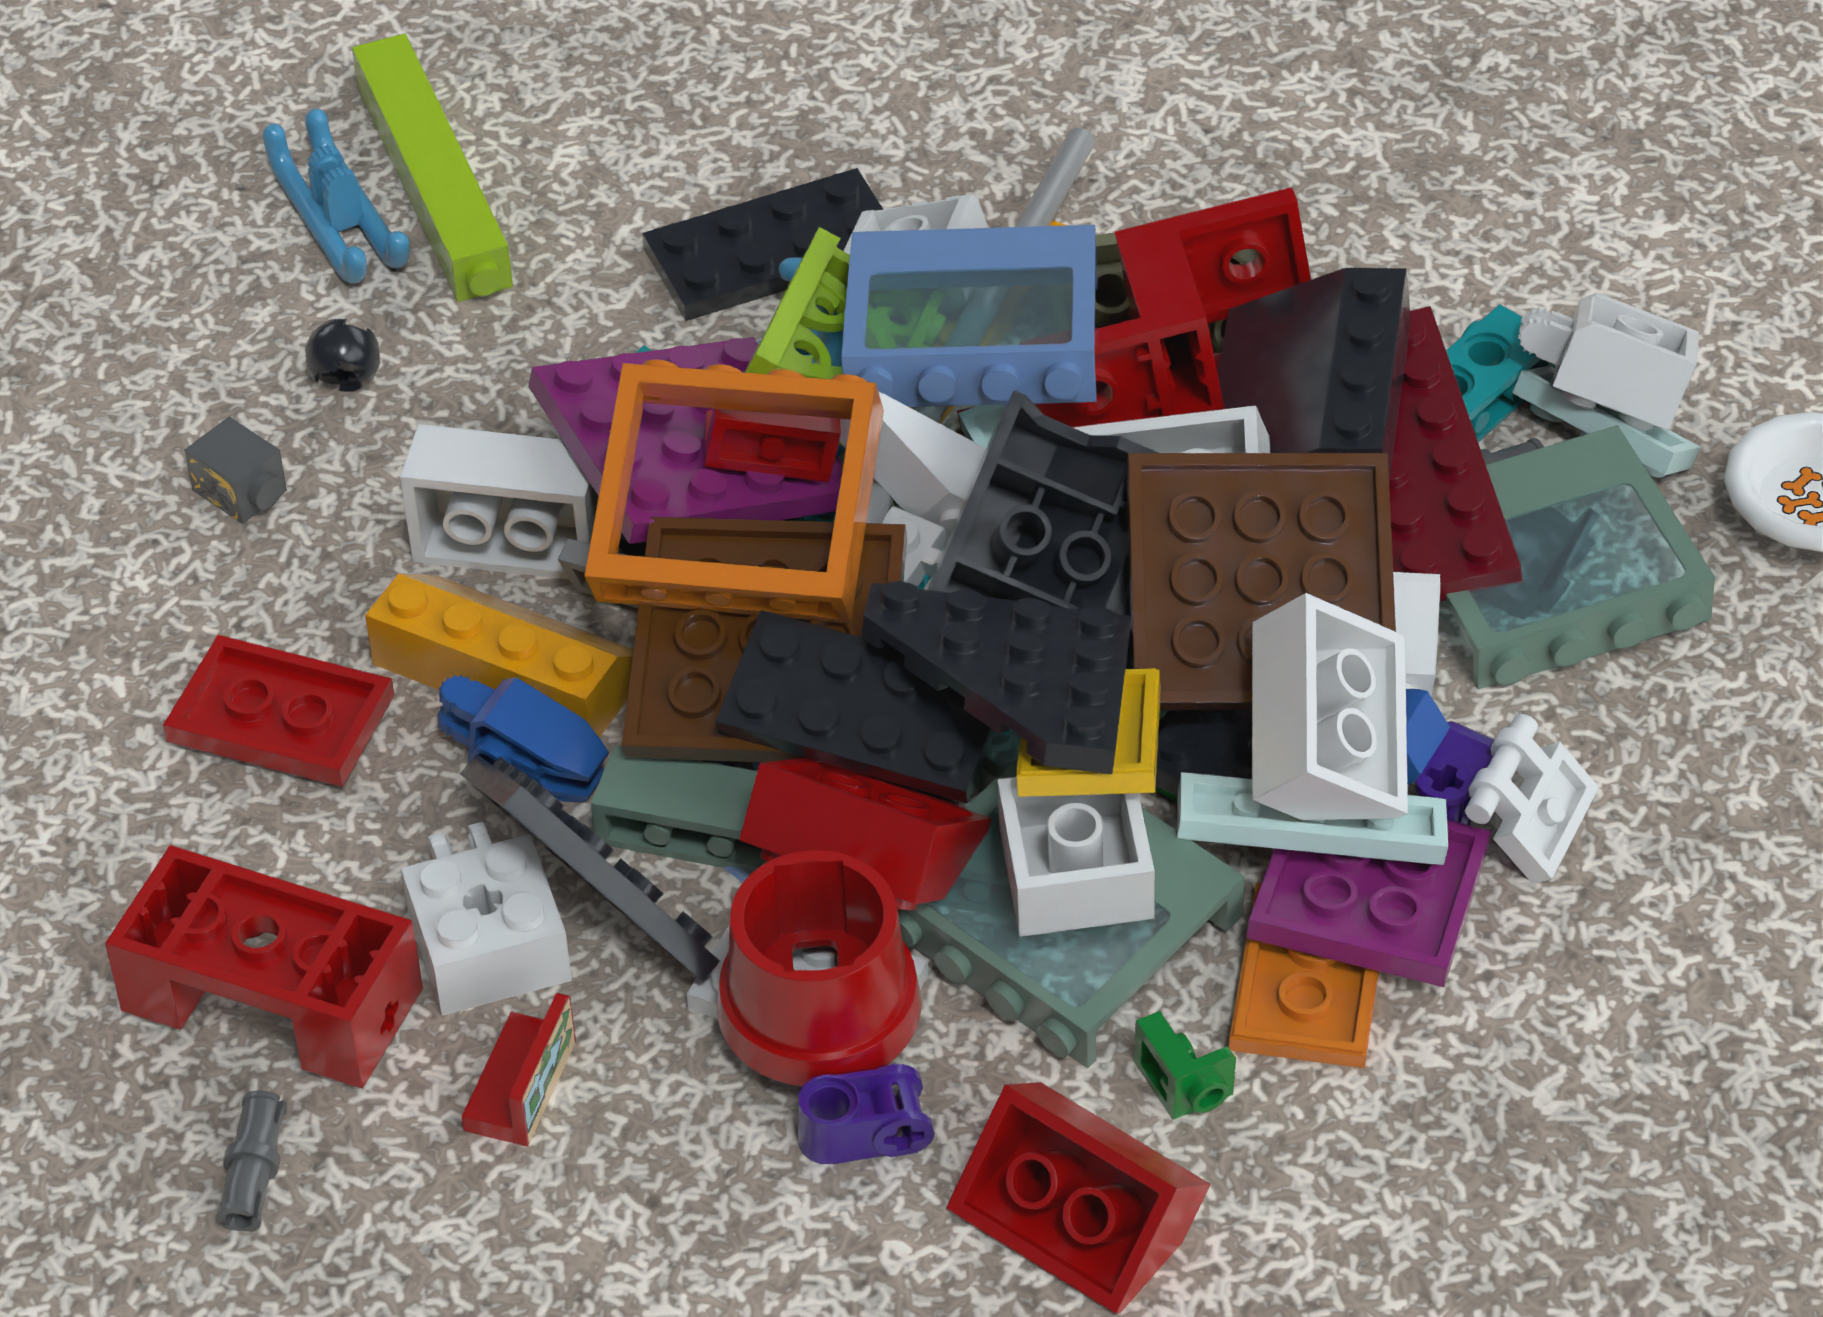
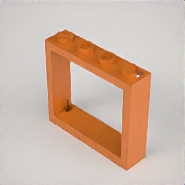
(731, 586)

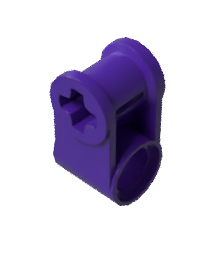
(1454, 769)
(859, 1115)

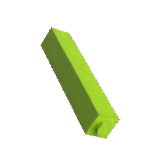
(432, 168)

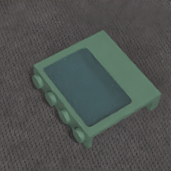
(1595, 558)
(1074, 978)

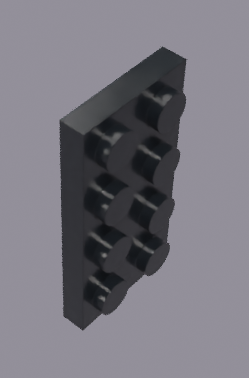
(738, 249)
(851, 709)

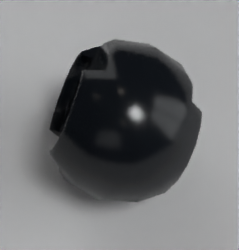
(342, 355)

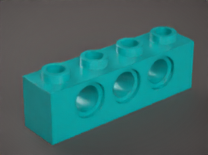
(1488, 366)

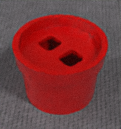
(826, 1019)

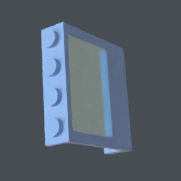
(973, 314)

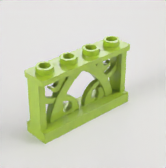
(817, 281)

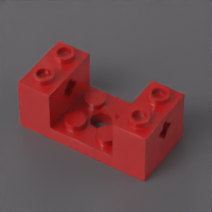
(333, 968)

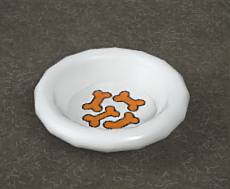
(1778, 479)

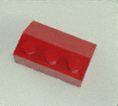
(899, 832)
(1076, 1194)

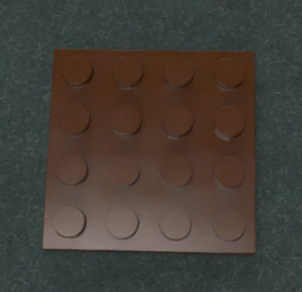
(1238, 538)
(690, 656)

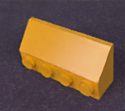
(445, 629)

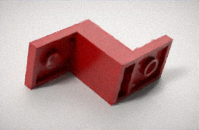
(1175, 286)

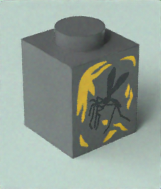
(236, 470)

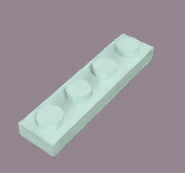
(1224, 812)

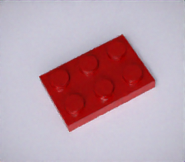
(279, 710)

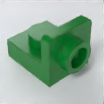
(1174, 1071)

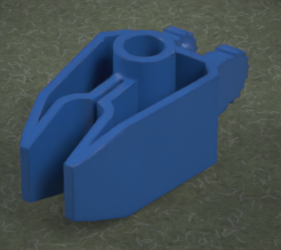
(526, 732)

